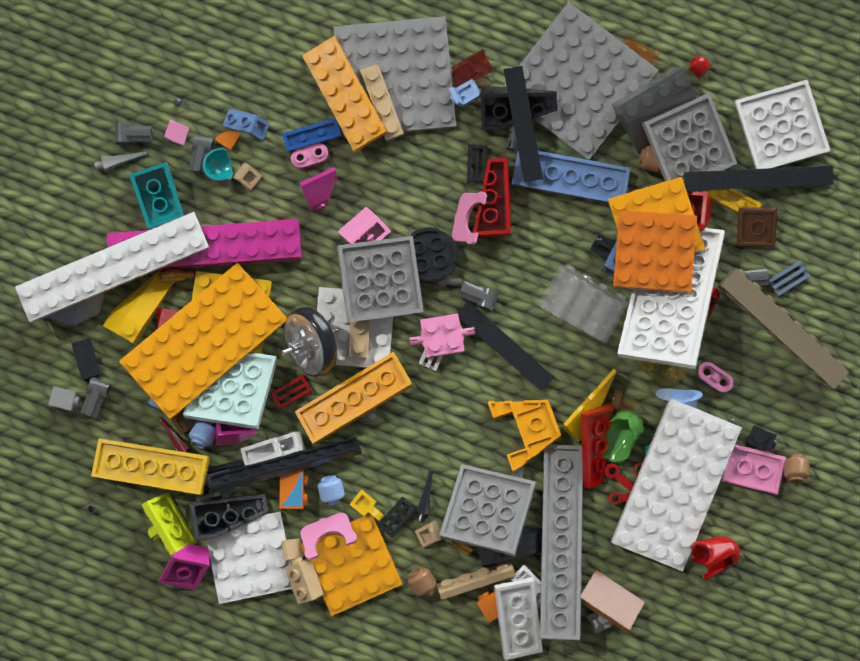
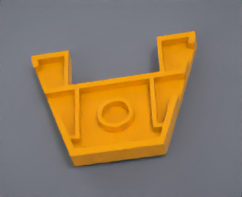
(535, 426)

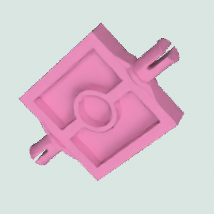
(442, 336)

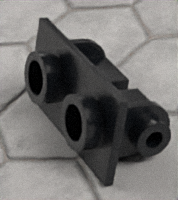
(602, 246)

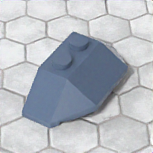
(79, 312)

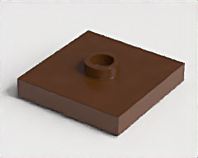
(756, 226)

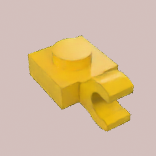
(365, 504)

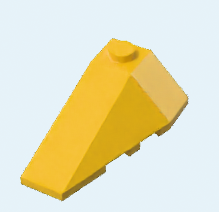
(137, 310)
(594, 400)

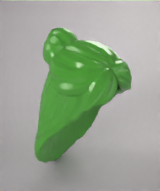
(622, 436)

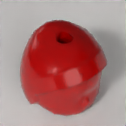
(699, 66)

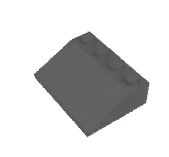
(652, 100)

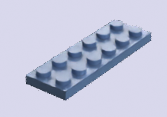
(576, 177)

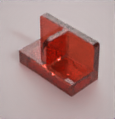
(471, 68)

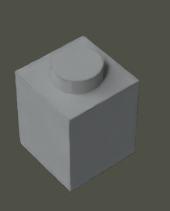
(64, 399)

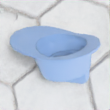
(687, 397)

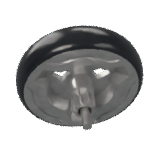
(310, 341)

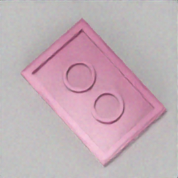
(754, 469)

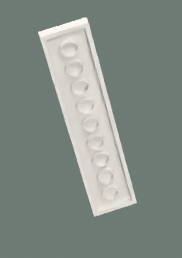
(111, 267)

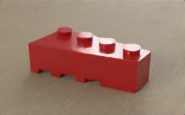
(495, 216)

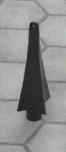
(424, 504)

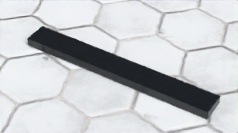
(758, 178)
(283, 465)

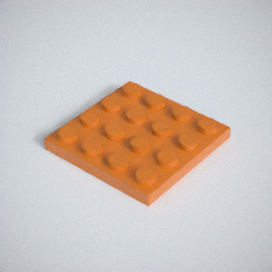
(655, 251)

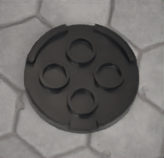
(435, 254)

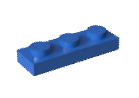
(312, 135)

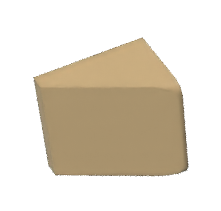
(247, 176)
(428, 534)
(292, 549)

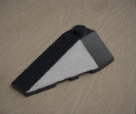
(497, 111)
(218, 516)
(529, 544)

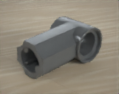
(127, 134)
(201, 147)
(759, 276)
(483, 297)
(96, 394)

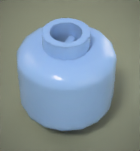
(202, 434)
(331, 490)

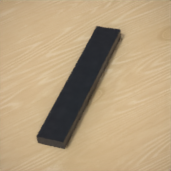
(523, 124)
(504, 346)

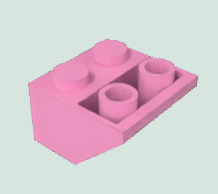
(364, 228)

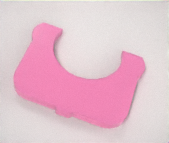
(460, 229)
(314, 532)

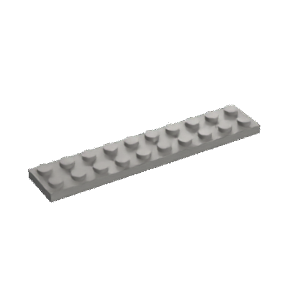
(561, 543)

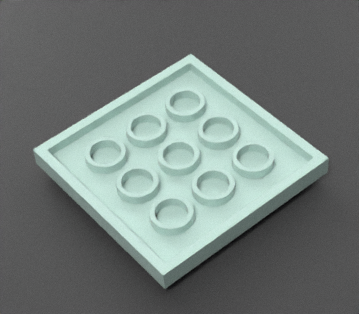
(238, 395)

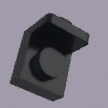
(762, 439)

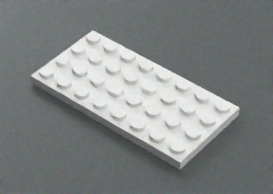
(671, 325)
(676, 484)

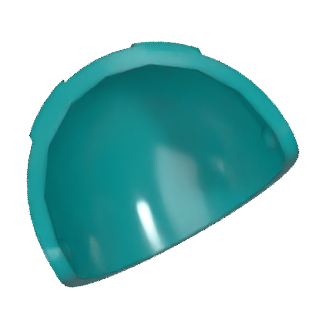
(218, 165)

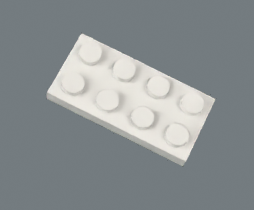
(518, 618)

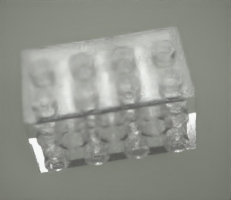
(583, 303)

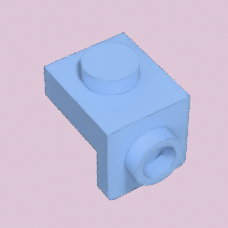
(465, 93)

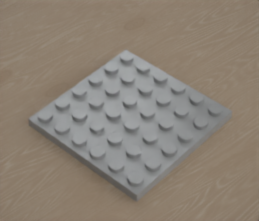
(413, 66)
(588, 73)

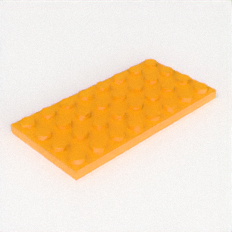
(203, 341)

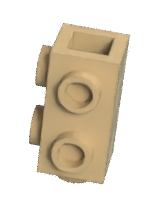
(303, 580)

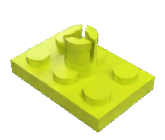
(167, 523)

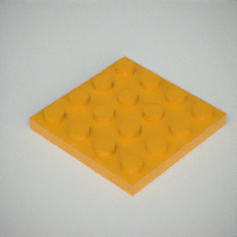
(665, 197)
(354, 571)

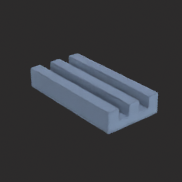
(802, 270)

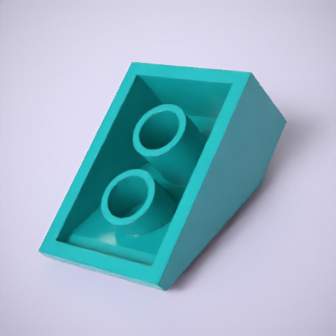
(157, 195)

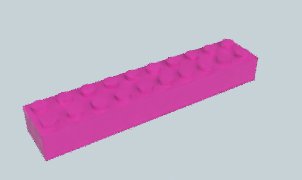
(238, 244)

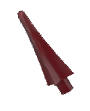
(175, 439)

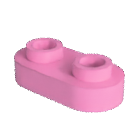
(310, 157)
(715, 376)

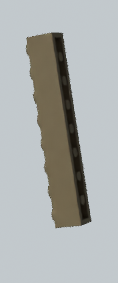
(783, 329)

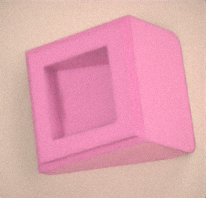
(176, 133)

